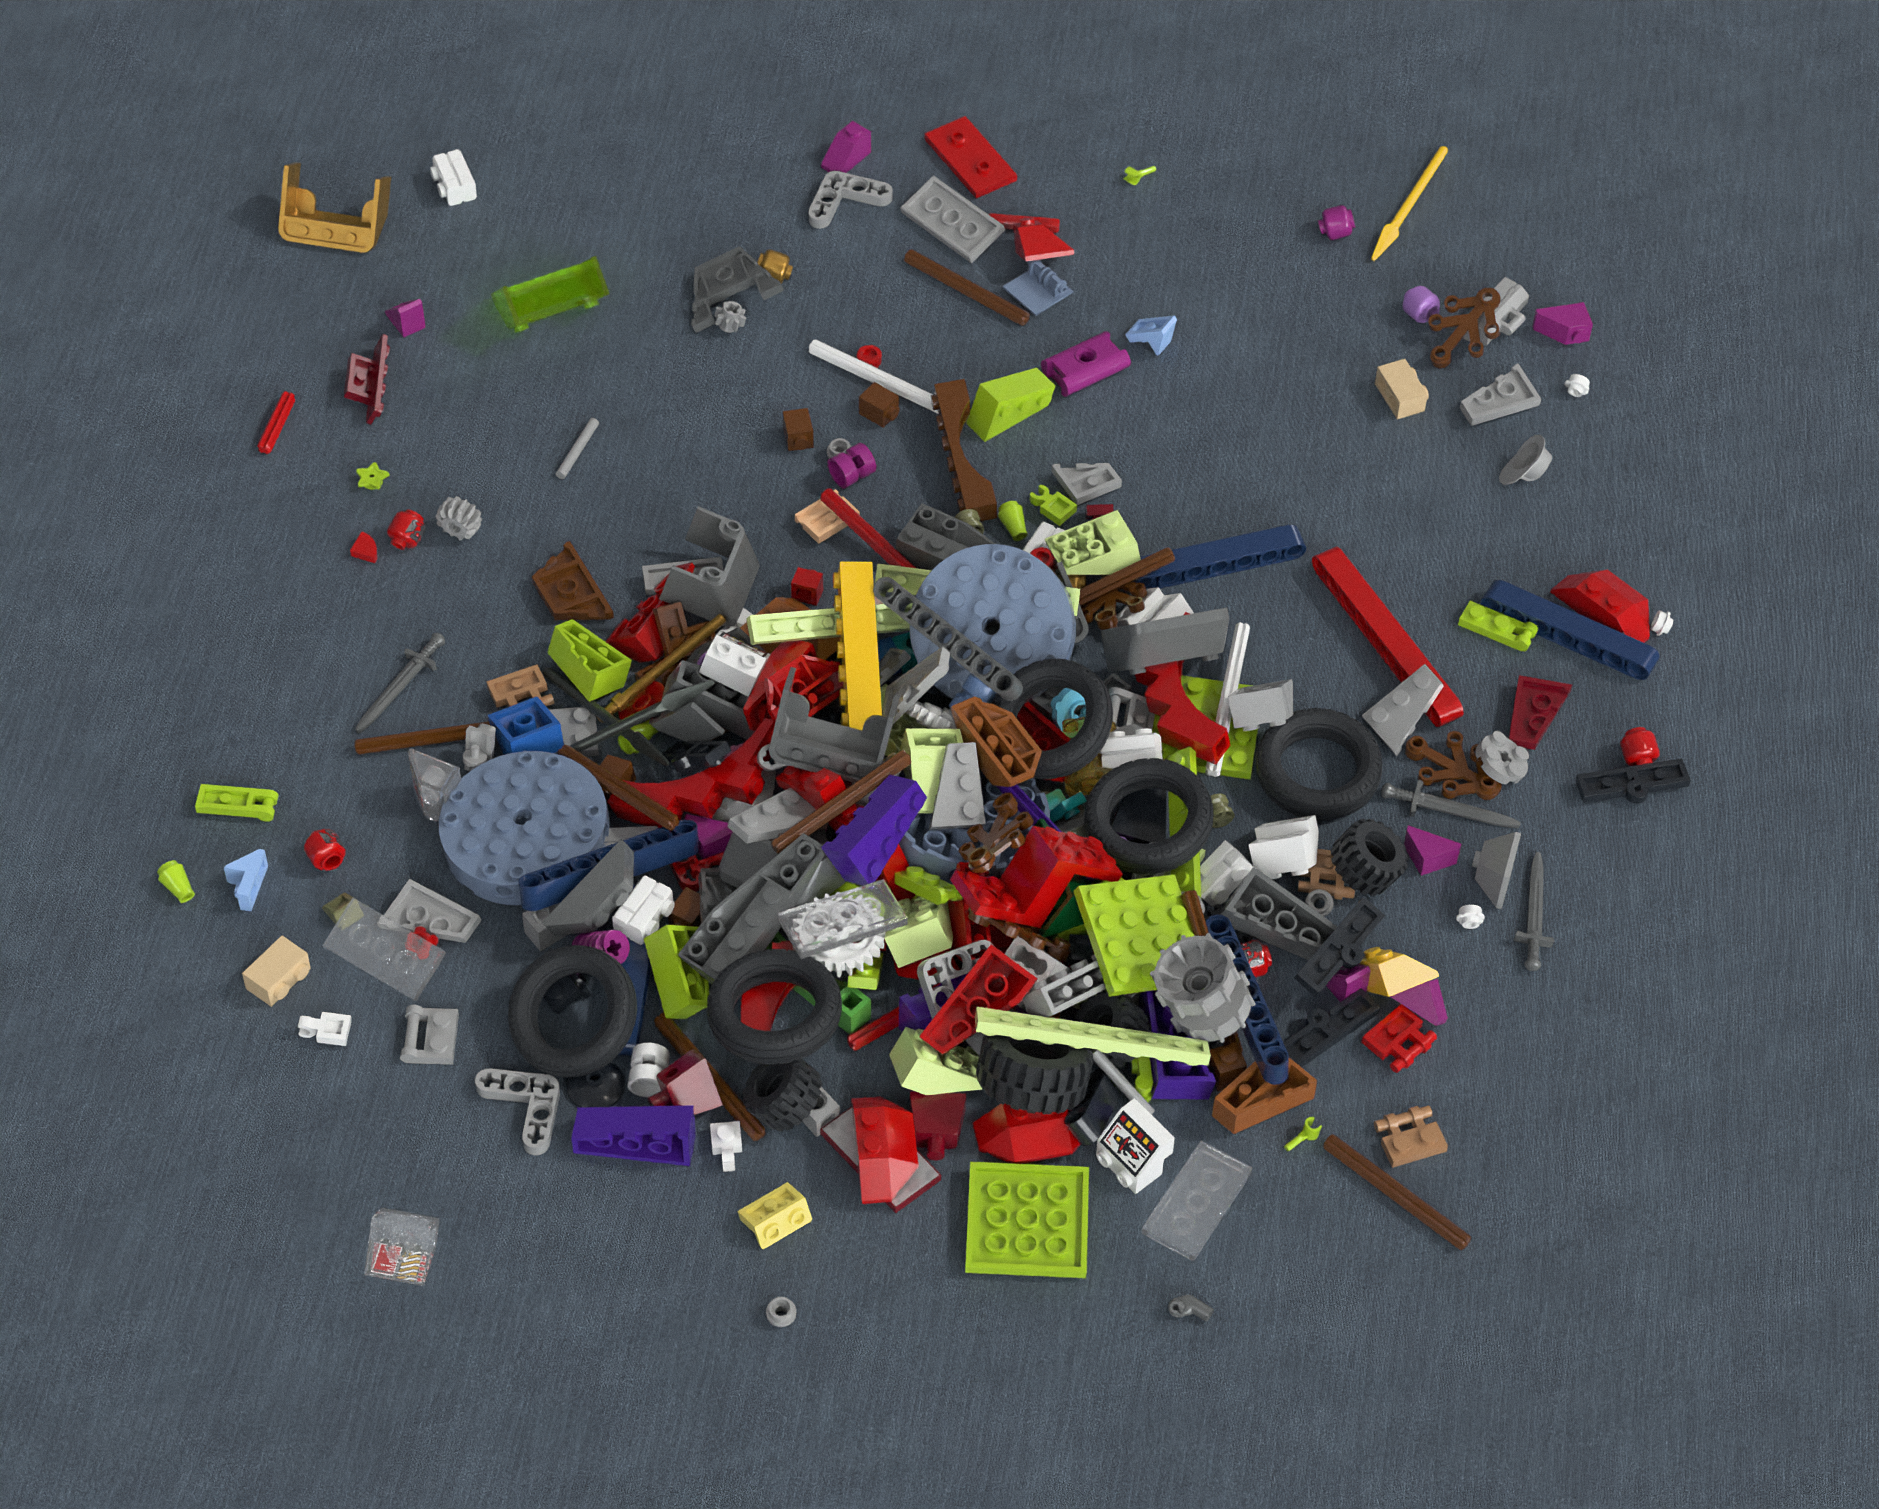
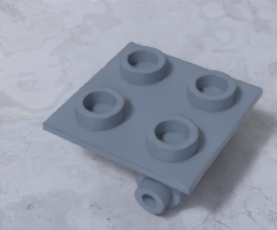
(1038, 288)

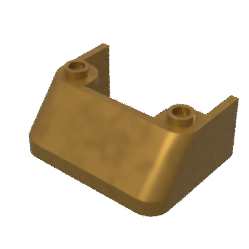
(304, 224)

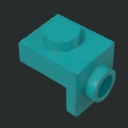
(1062, 807)

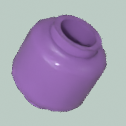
(1420, 304)

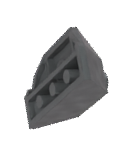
(596, 895)

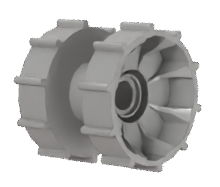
(1196, 965)

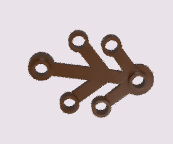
(1466, 323)
(1107, 618)
(1454, 769)
(982, 858)
(1056, 948)

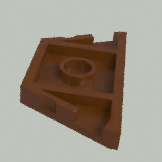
(570, 588)

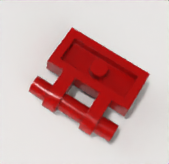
(1393, 1032)

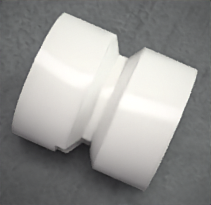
(646, 1063)

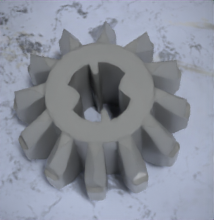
(458, 518)

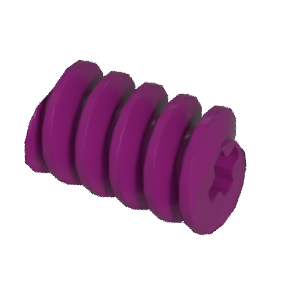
(610, 941)

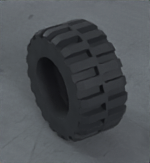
(1033, 1073)

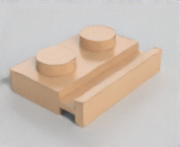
(820, 520)

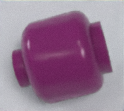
(1337, 222)

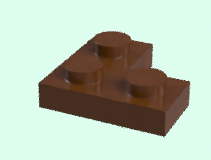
(674, 629)

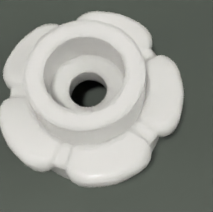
(1577, 385)
(1661, 622)
(1470, 916)

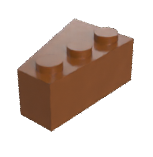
(1253, 1099)

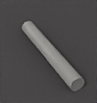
(577, 448)
(1120, 1081)

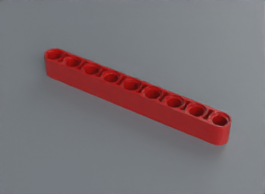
(1381, 628)

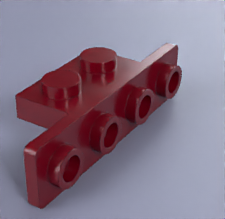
(366, 377)

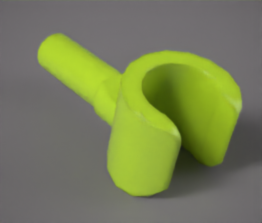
(1134, 176)
(1306, 1133)

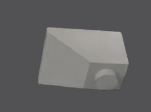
(1495, 866)

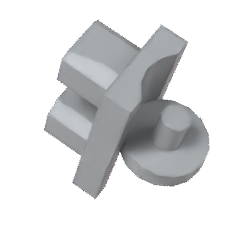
(478, 746)

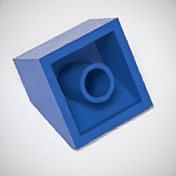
(527, 728)

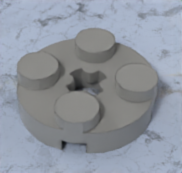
(1498, 747)

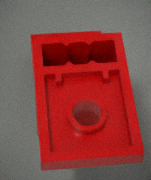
(1036, 876)

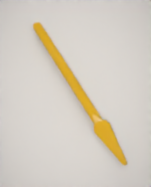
(1390, 231)

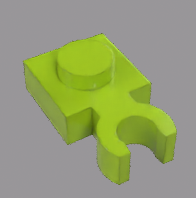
(1054, 507)

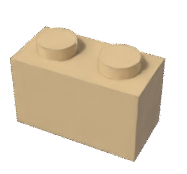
(1401, 388)
(276, 971)

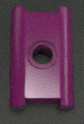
(1085, 363)

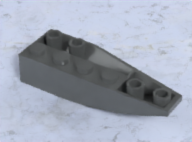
(935, 536)
(749, 915)

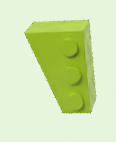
(1008, 401)
(588, 660)
(679, 986)

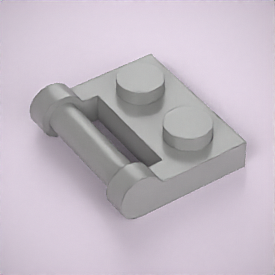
(1136, 708)
(439, 1038)

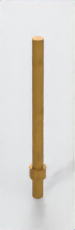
(620, 701)

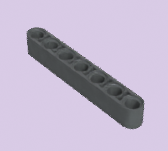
(956, 645)

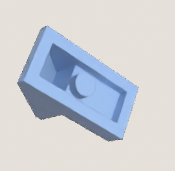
(1156, 331)
(248, 876)

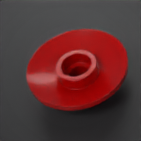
(649, 696)

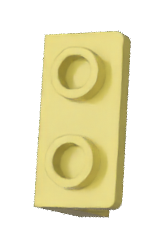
(776, 1214)

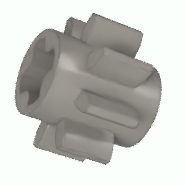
(730, 316)

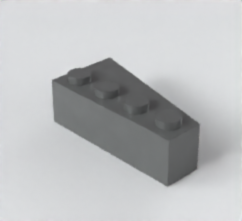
(718, 701)
(1276, 916)

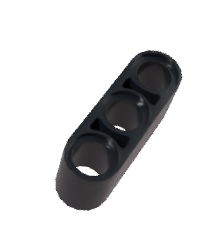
(1092, 1114)

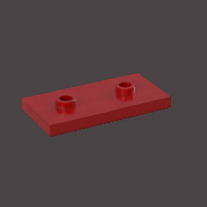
(970, 157)

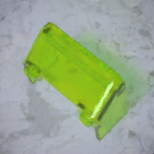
(551, 294)

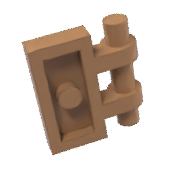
(518, 686)
(1325, 870)
(1413, 1143)

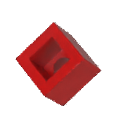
(807, 586)

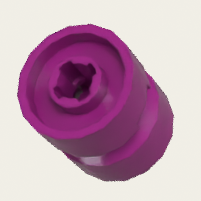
(854, 463)

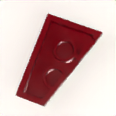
(1535, 708)

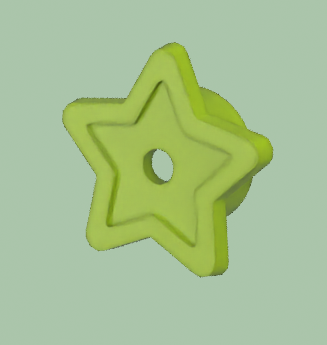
(374, 482)

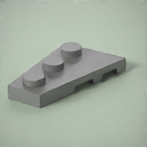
(1504, 397)
(916, 682)
(959, 790)
(771, 817)
(439, 915)

